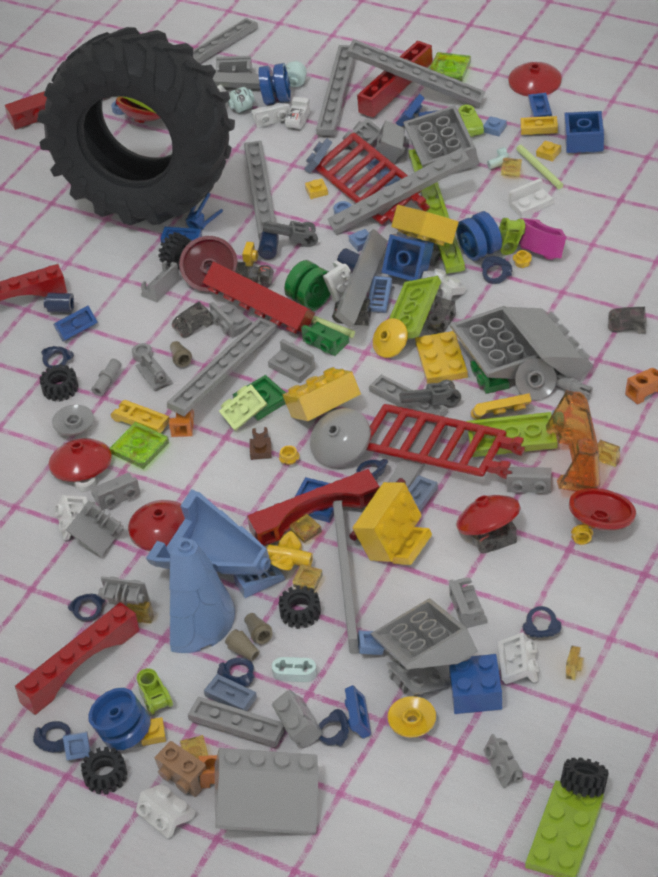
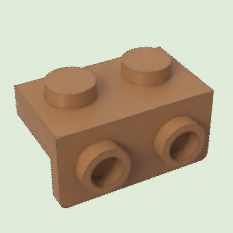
(180, 767)

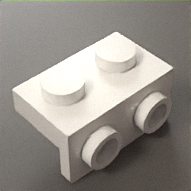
(449, 285)
(163, 809)

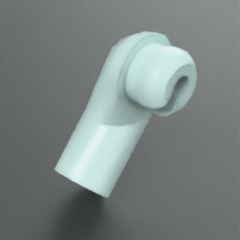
(496, 162)

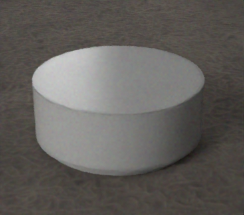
(139, 348)

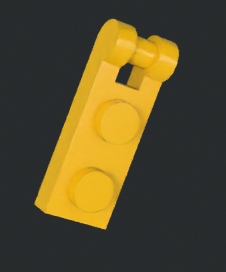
(500, 406)
(132, 412)

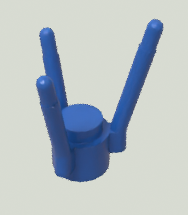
(196, 218)

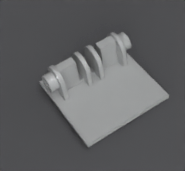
(95, 528)
(123, 591)
(416, 681)

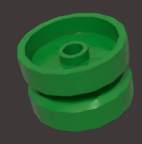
(307, 285)

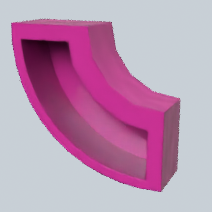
(542, 239)

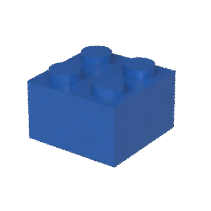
(584, 131)
(407, 257)
(476, 685)

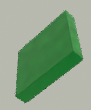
(270, 393)

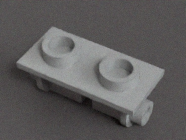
(152, 371)
(498, 753)

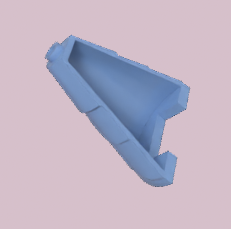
(219, 537)
(198, 600)

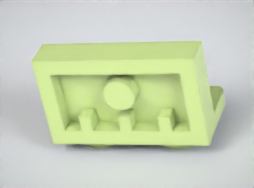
(242, 407)

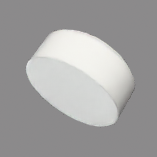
(85, 485)

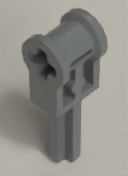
(295, 230)
(435, 393)

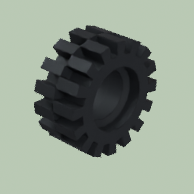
(173, 248)
(61, 390)
(303, 616)
(99, 760)
(584, 777)

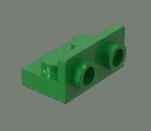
(324, 338)
(489, 384)

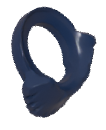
(489, 262)
(49, 351)
(381, 464)
(76, 603)
(531, 630)
(244, 680)
(339, 739)
(51, 746)

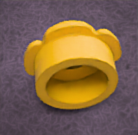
(522, 259)
(288, 455)
(581, 534)

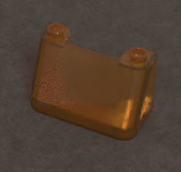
(575, 428)

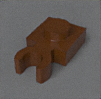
(260, 445)

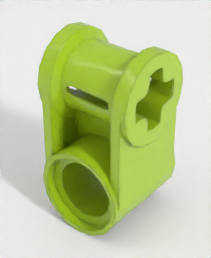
(471, 120)
(510, 234)
(153, 694)

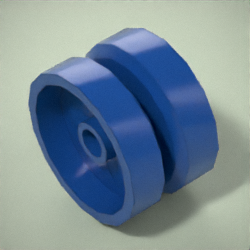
(274, 84)
(479, 235)
(119, 718)

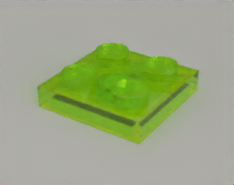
(451, 65)
(139, 445)

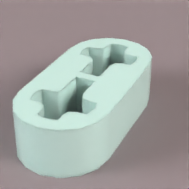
(294, 669)

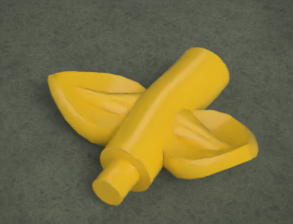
(289, 553)

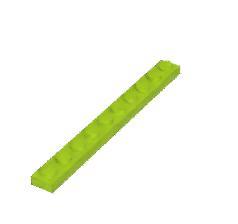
(449, 253)

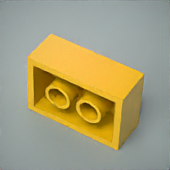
(424, 225)
(321, 394)
(387, 521)

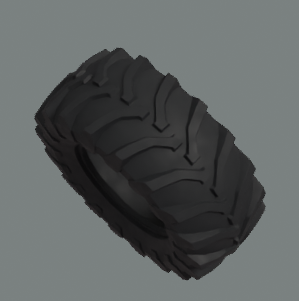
(169, 84)

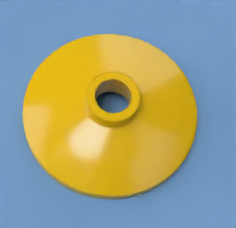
(394, 342)
(411, 709)

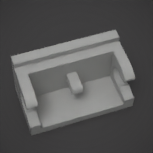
(234, 64)
(162, 283)
(466, 603)

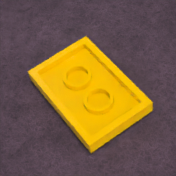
(441, 357)

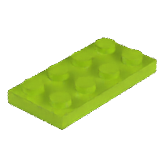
(415, 303)
(529, 426)
(563, 833)

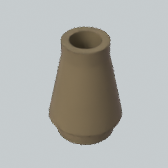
(180, 355)
(258, 629)
(241, 644)

